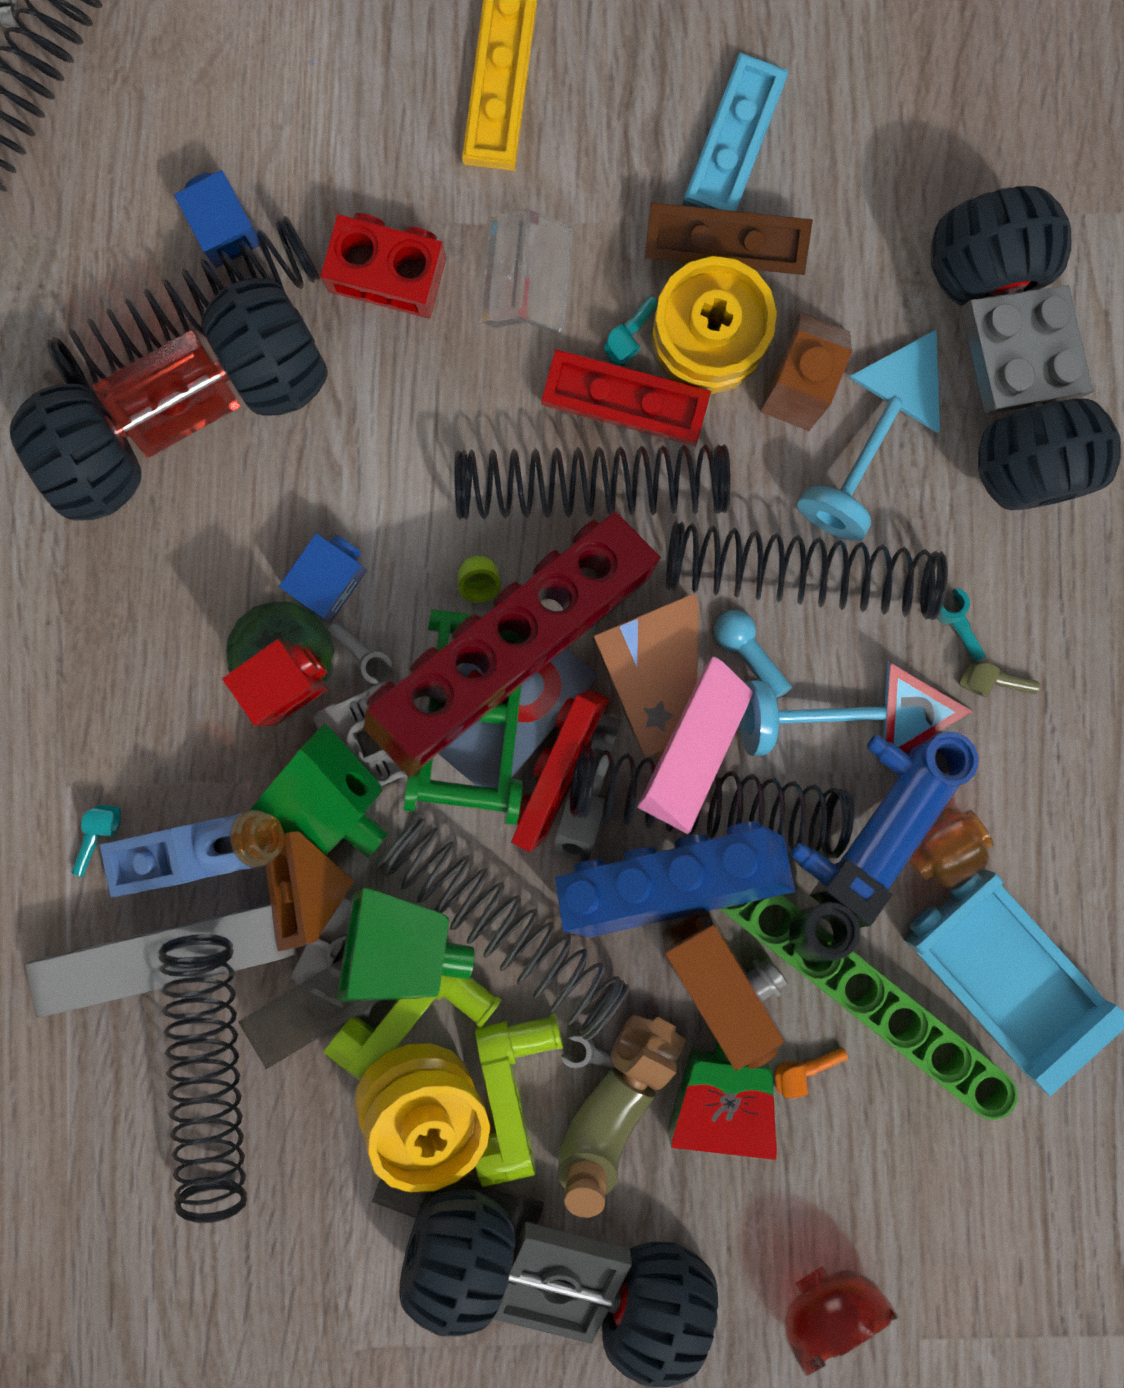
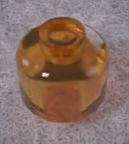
(953, 848)

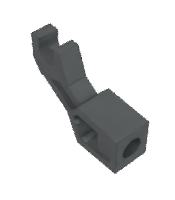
(578, 835)

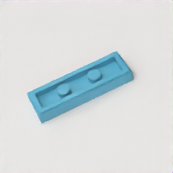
(736, 134)

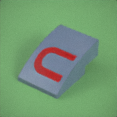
(478, 750)

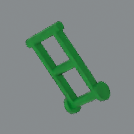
(508, 792)

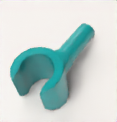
(620, 344)
(962, 625)
(101, 821)

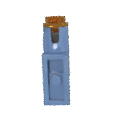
(191, 852)

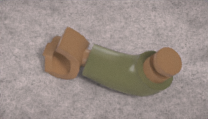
(600, 1129)

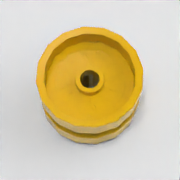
(721, 294)
(421, 1118)

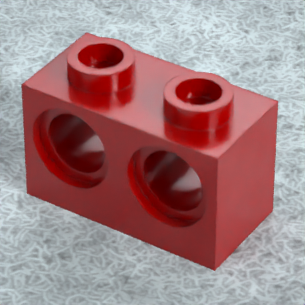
(378, 278)
(277, 682)

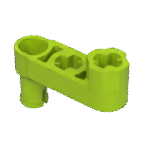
(360, 1045)
(510, 1149)

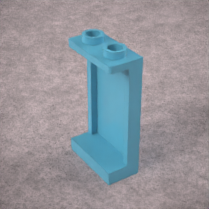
(1015, 981)

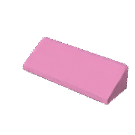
(697, 747)

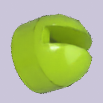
(478, 579)

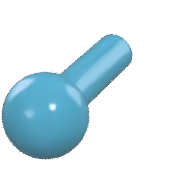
(736, 633)

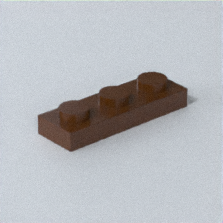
(754, 239)

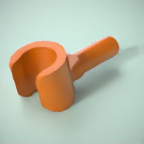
(792, 1075)

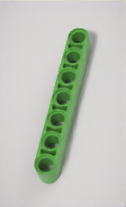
(877, 1005)

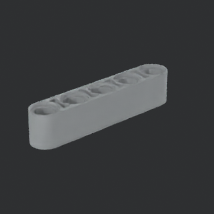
(133, 965)

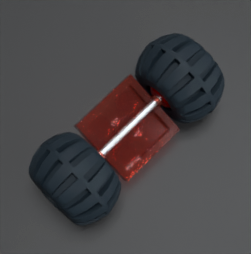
(78, 440)

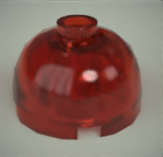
(834, 1316)

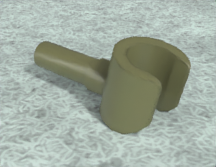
(981, 677)

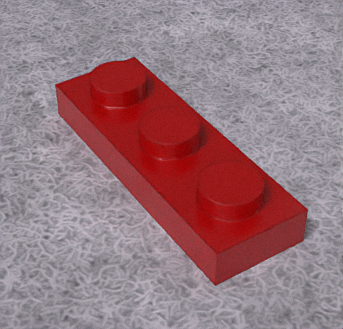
(625, 397)
(556, 766)

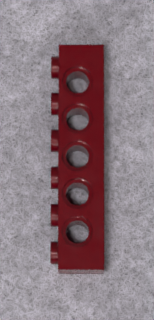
(417, 736)

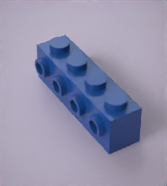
(674, 882)

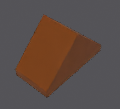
(303, 891)

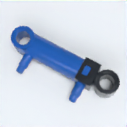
(858, 885)

